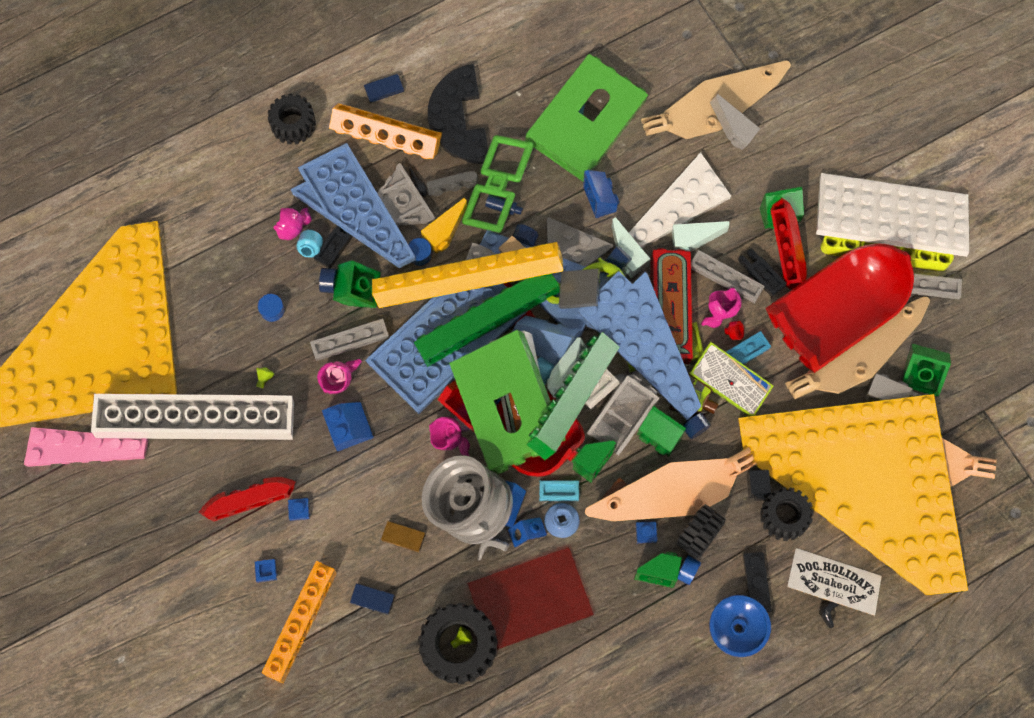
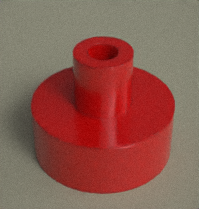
(735, 330)

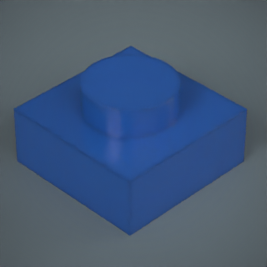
(298, 509)
(646, 532)
(265, 570)

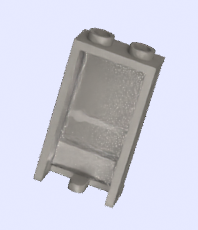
(623, 412)

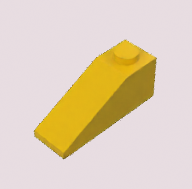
(442, 230)

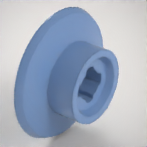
(565, 528)

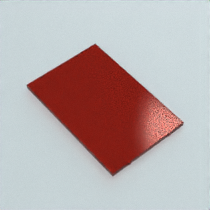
(532, 597)

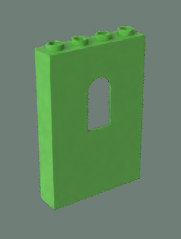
(571, 137)
(492, 373)

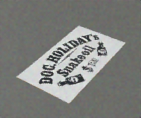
(834, 581)

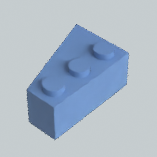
(549, 339)

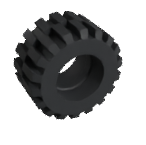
(288, 106)
(794, 500)
(700, 531)

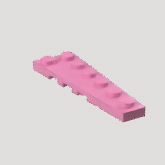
(66, 447)

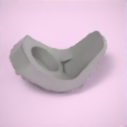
(494, 543)

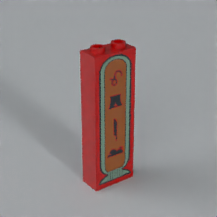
(672, 285)

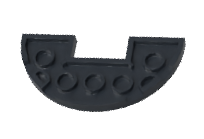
(448, 118)

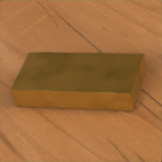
(403, 536)

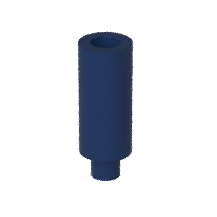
(497, 203)

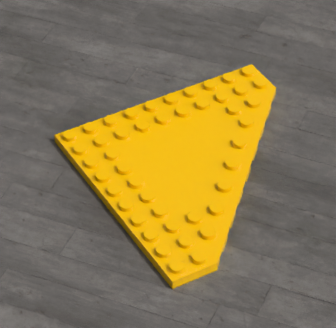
(98, 337)
(875, 477)

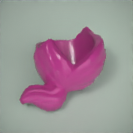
(291, 223)
(722, 306)
(336, 376)
(447, 435)

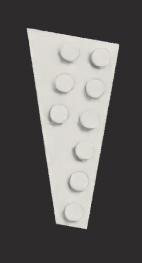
(687, 198)

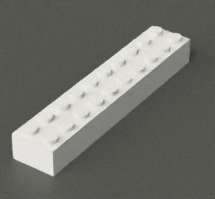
(193, 416)

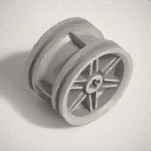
(478, 507)

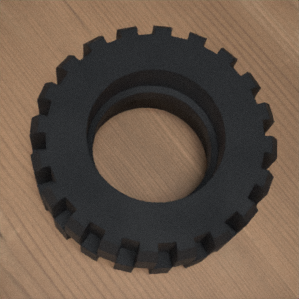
(434, 628)

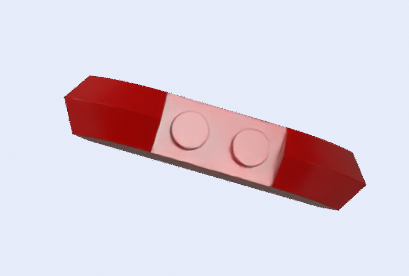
(789, 243)
(239, 501)

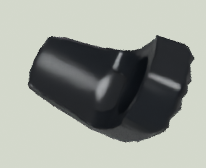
(825, 612)

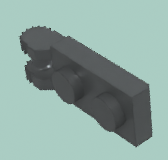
(452, 183)

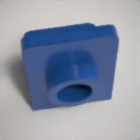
(529, 529)

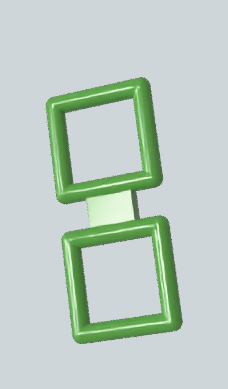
(497, 183)

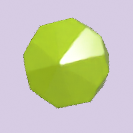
(263, 375)
(462, 637)

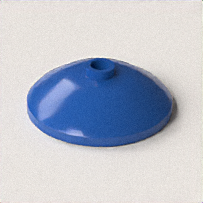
(752, 619)

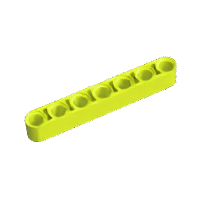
(933, 262)

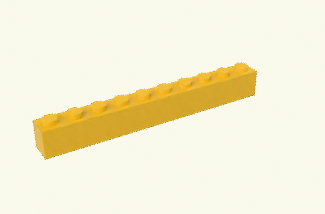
(467, 275)

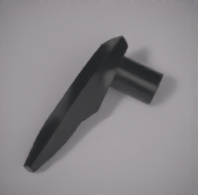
(417, 181)

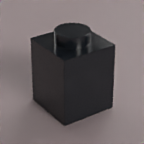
(758, 484)

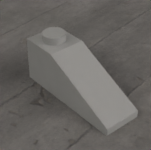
(734, 123)

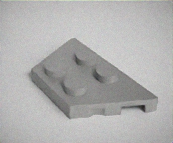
(404, 200)
(575, 244)

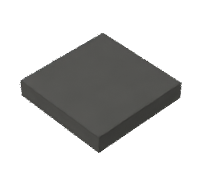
(579, 288)

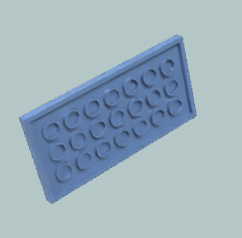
(402, 365)

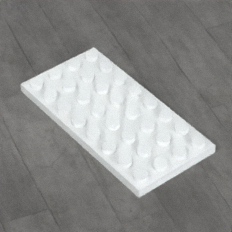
(893, 214)

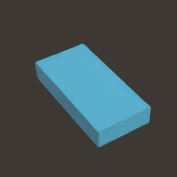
(559, 490)

